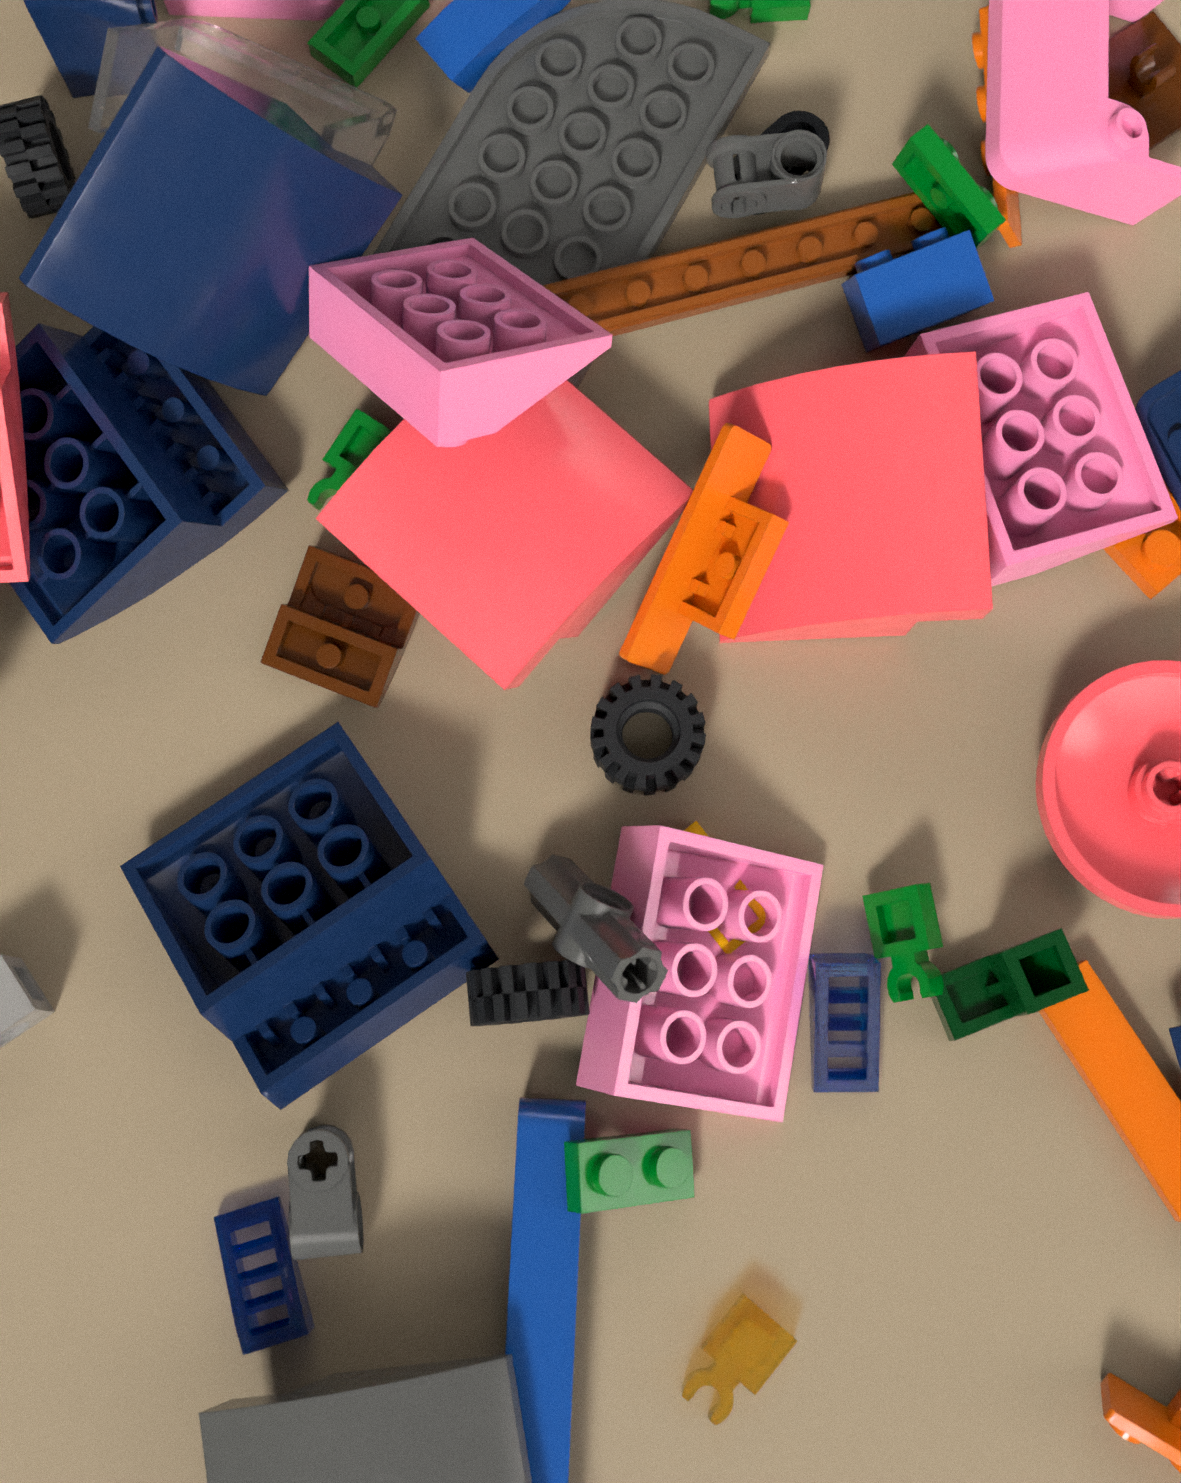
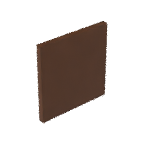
(1148, 75)

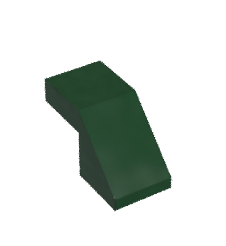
(1008, 985)

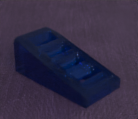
(868, 1021)
(293, 1294)

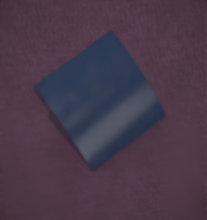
(205, 225)
(125, 476)
(306, 916)

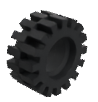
(35, 156)
(656, 698)
(527, 993)

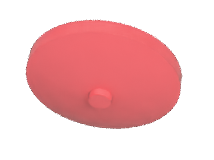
(1115, 788)

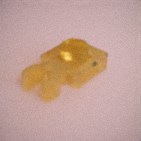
(745, 1351)

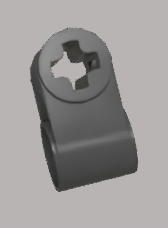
(761, 172)
(327, 1206)

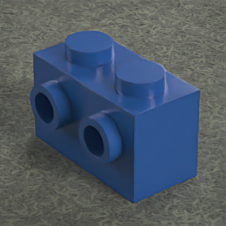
(917, 289)

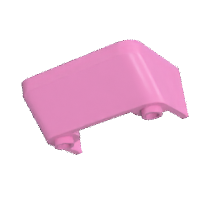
(1052, 115)

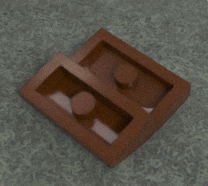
(341, 628)

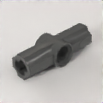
(595, 928)

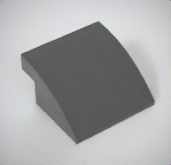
(376, 1427)

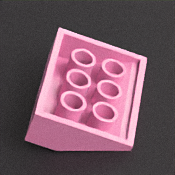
(449, 335)
(1057, 437)
(721, 1021)

